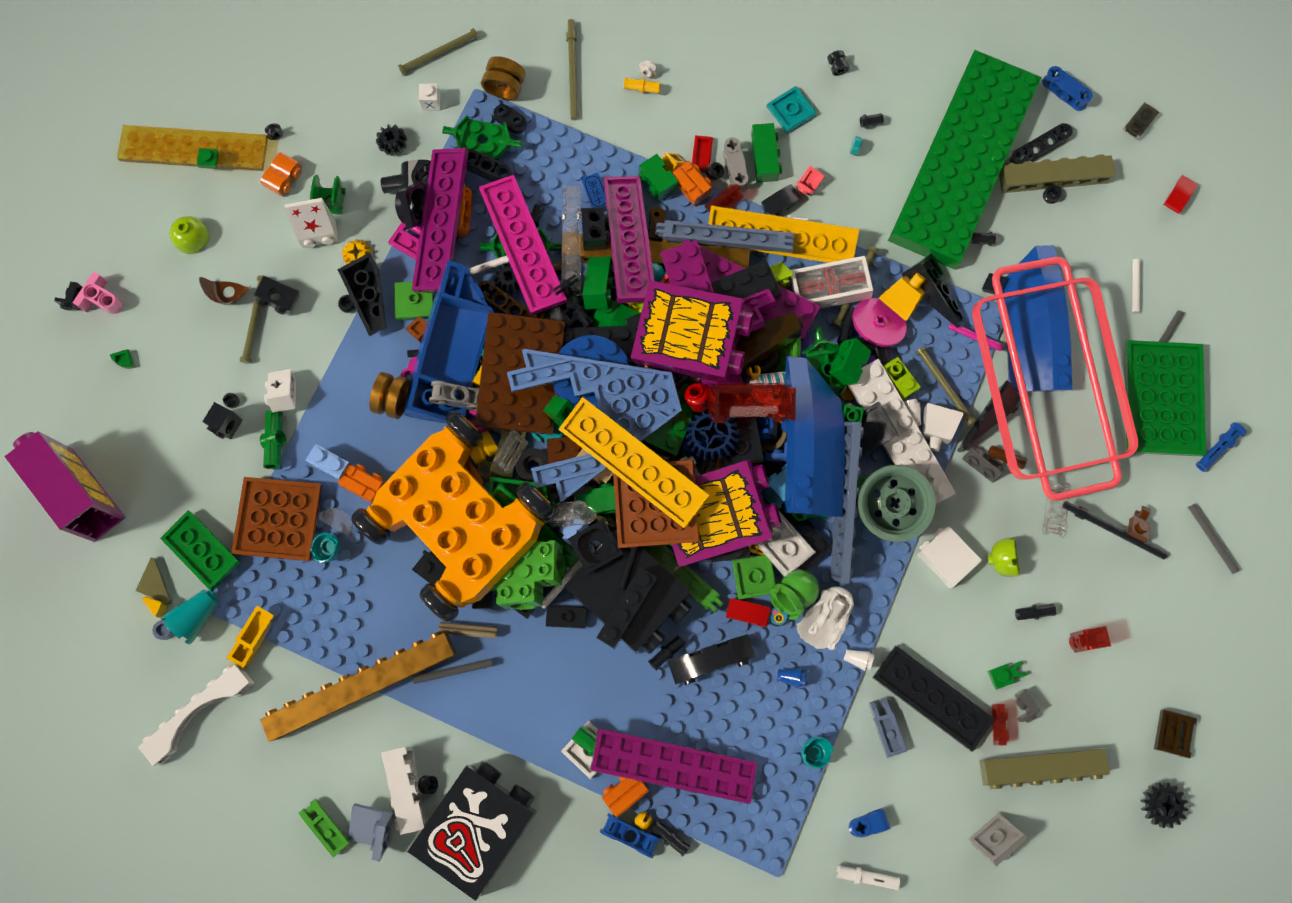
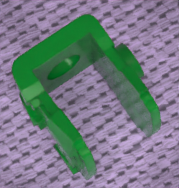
(336, 193)

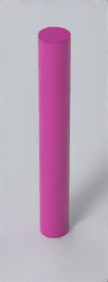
(971, 334)

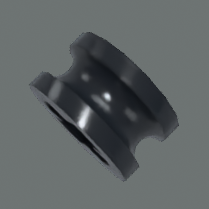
(273, 131)
(710, 172)
(1056, 191)
(432, 784)

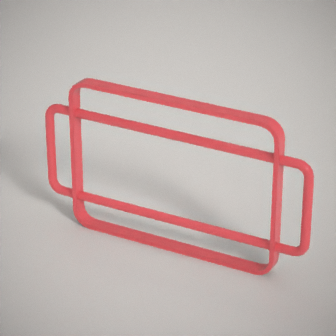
(1113, 363)

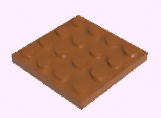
(276, 519)
(645, 524)

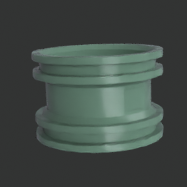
(922, 501)

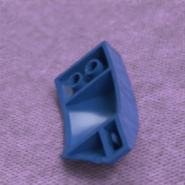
(1040, 326)
(449, 343)

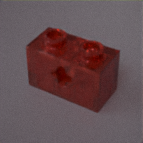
(1089, 639)

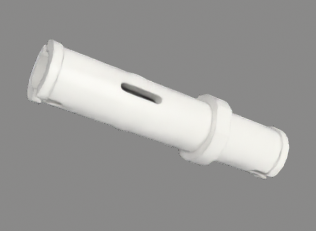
(866, 877)

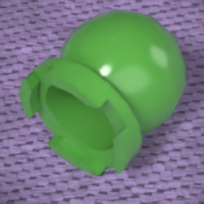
(796, 592)

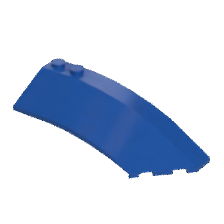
(814, 444)

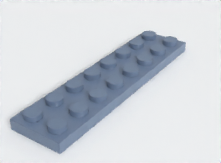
(844, 527)

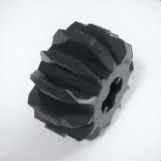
(384, 137)
(501, 277)

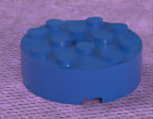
(592, 348)

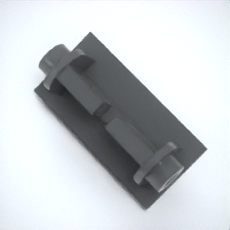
(976, 459)

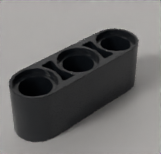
(482, 161)

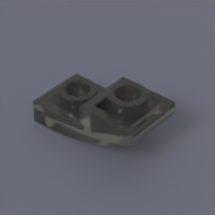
(1140, 120)

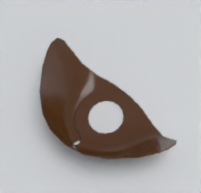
(214, 290)

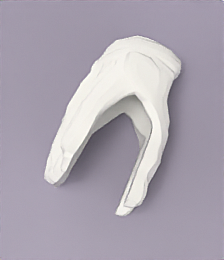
(827, 618)

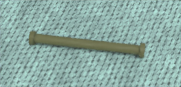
(438, 51)
(872, 251)
(251, 330)
(945, 385)

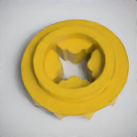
(350, 247)

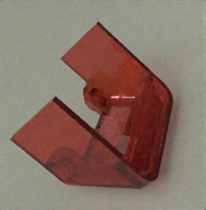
(751, 400)

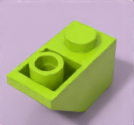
(782, 275)
(901, 379)

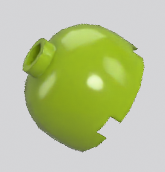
(189, 234)
(1005, 558)

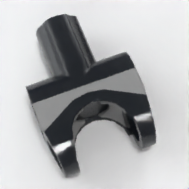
(411, 172)

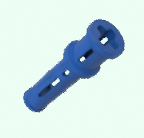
(1225, 441)

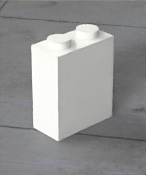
(948, 556)

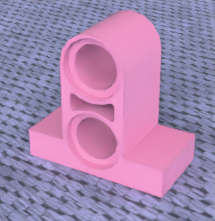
(101, 299)

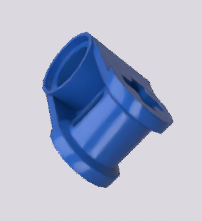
(872, 822)

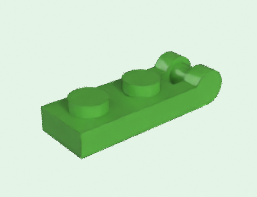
(324, 828)

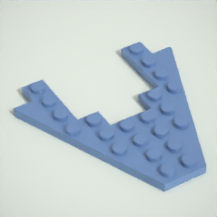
(630, 395)

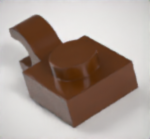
(1138, 526)

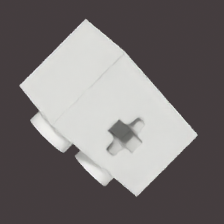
(280, 390)

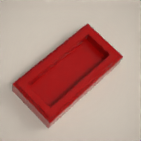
(702, 152)

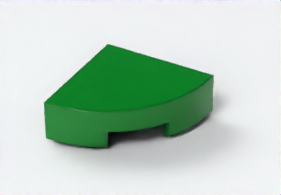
(123, 359)

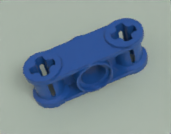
(1067, 88)
(642, 837)

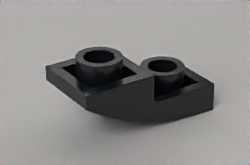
(781, 200)

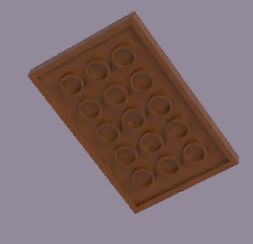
(503, 353)

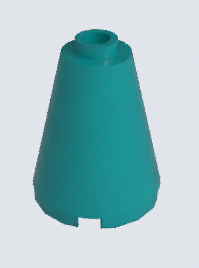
(191, 615)

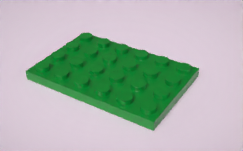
(1166, 396)

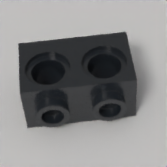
(593, 229)

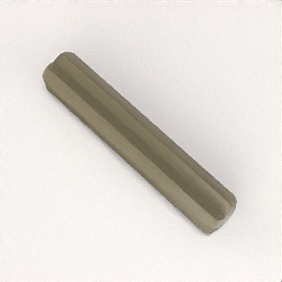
(468, 630)

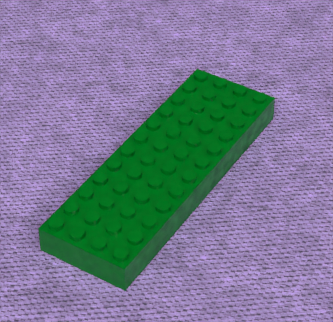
(964, 159)

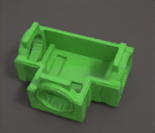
(524, 582)

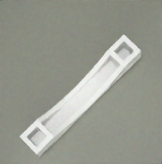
(164, 742)

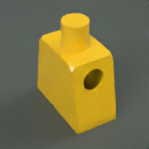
(904, 296)

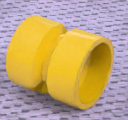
(485, 448)

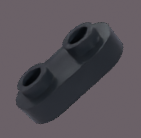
(509, 118)

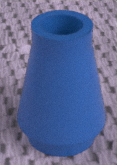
(793, 677)

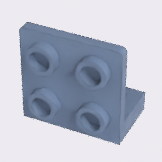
(370, 827)

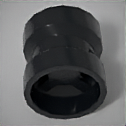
(838, 63)

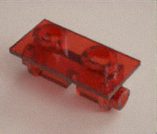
(726, 198)

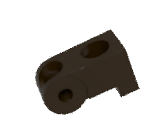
(656, 216)

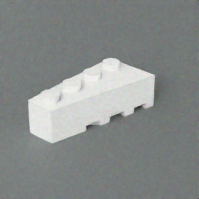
(404, 791)

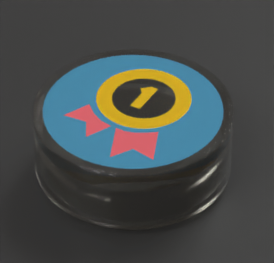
(776, 618)

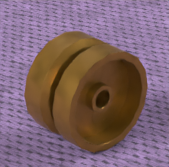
(503, 78)
(389, 395)

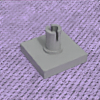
(997, 839)

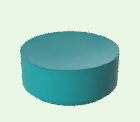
(856, 144)

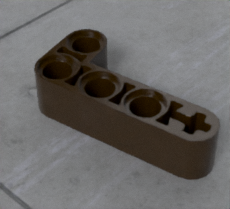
(510, 303)

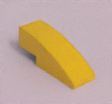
(251, 637)

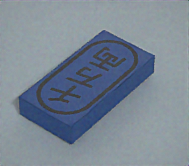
(594, 190)

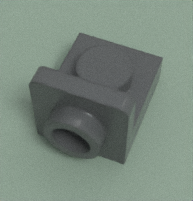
(1026, 703)

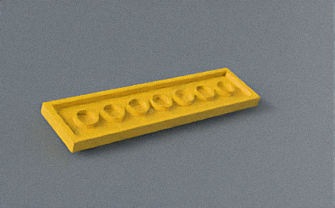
(811, 240)
(634, 462)

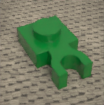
(1004, 676)

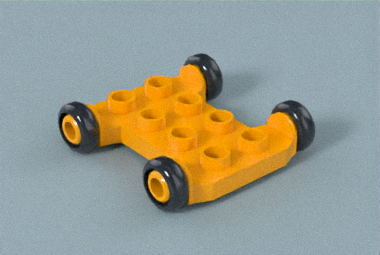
(455, 517)

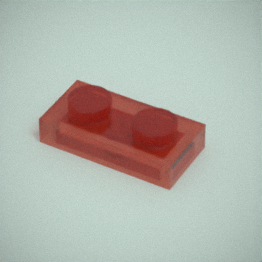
(1000, 733)

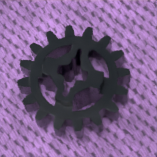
(1165, 795)

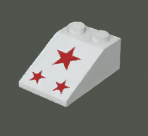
(312, 222)

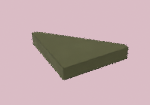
(152, 583)

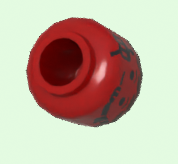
(697, 397)

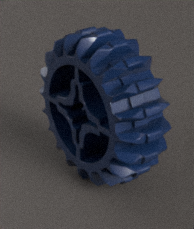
(698, 430)

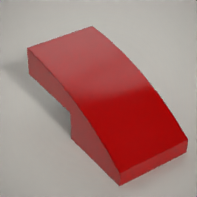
(1180, 194)
(748, 612)

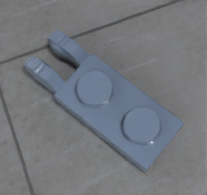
(888, 729)

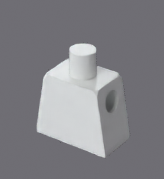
(939, 425)

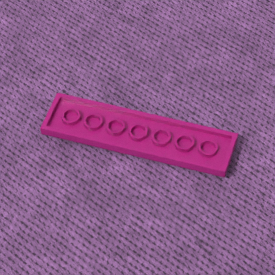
(522, 244)

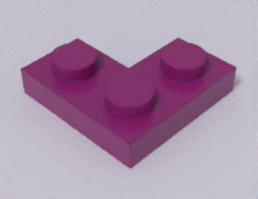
(759, 303)

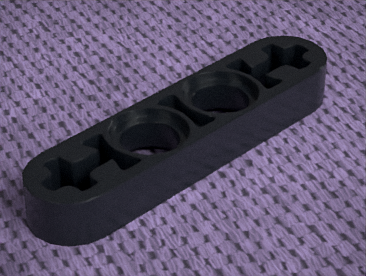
(1041, 145)

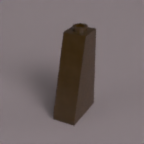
(769, 339)

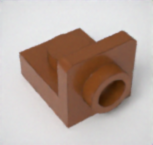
(417, 328)

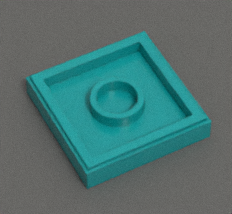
(791, 109)

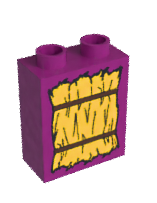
(691, 332)
(64, 486)
(732, 514)

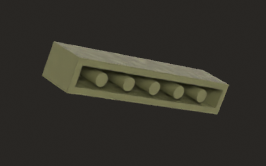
(1061, 173)
(1044, 767)

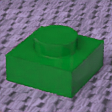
(207, 158)

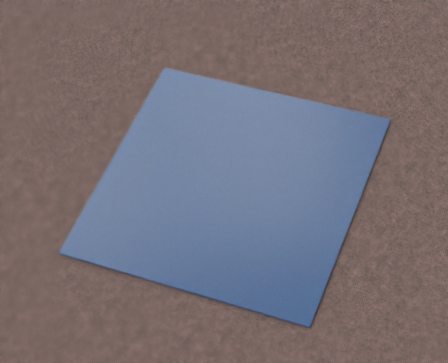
(557, 677)

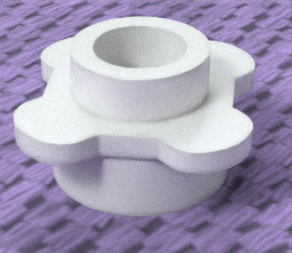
(647, 69)

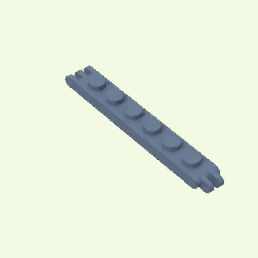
(726, 236)

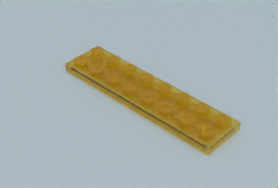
(181, 147)

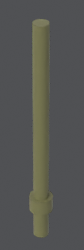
(571, 38)

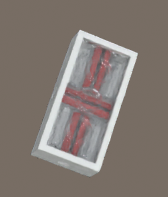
(834, 282)

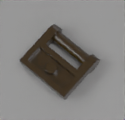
(1169, 733)

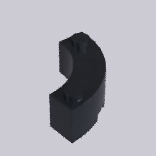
(711, 658)

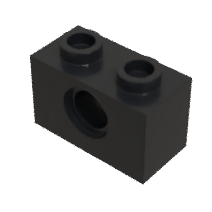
(269, 287)
(222, 421)

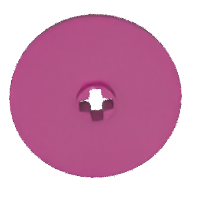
(883, 334)

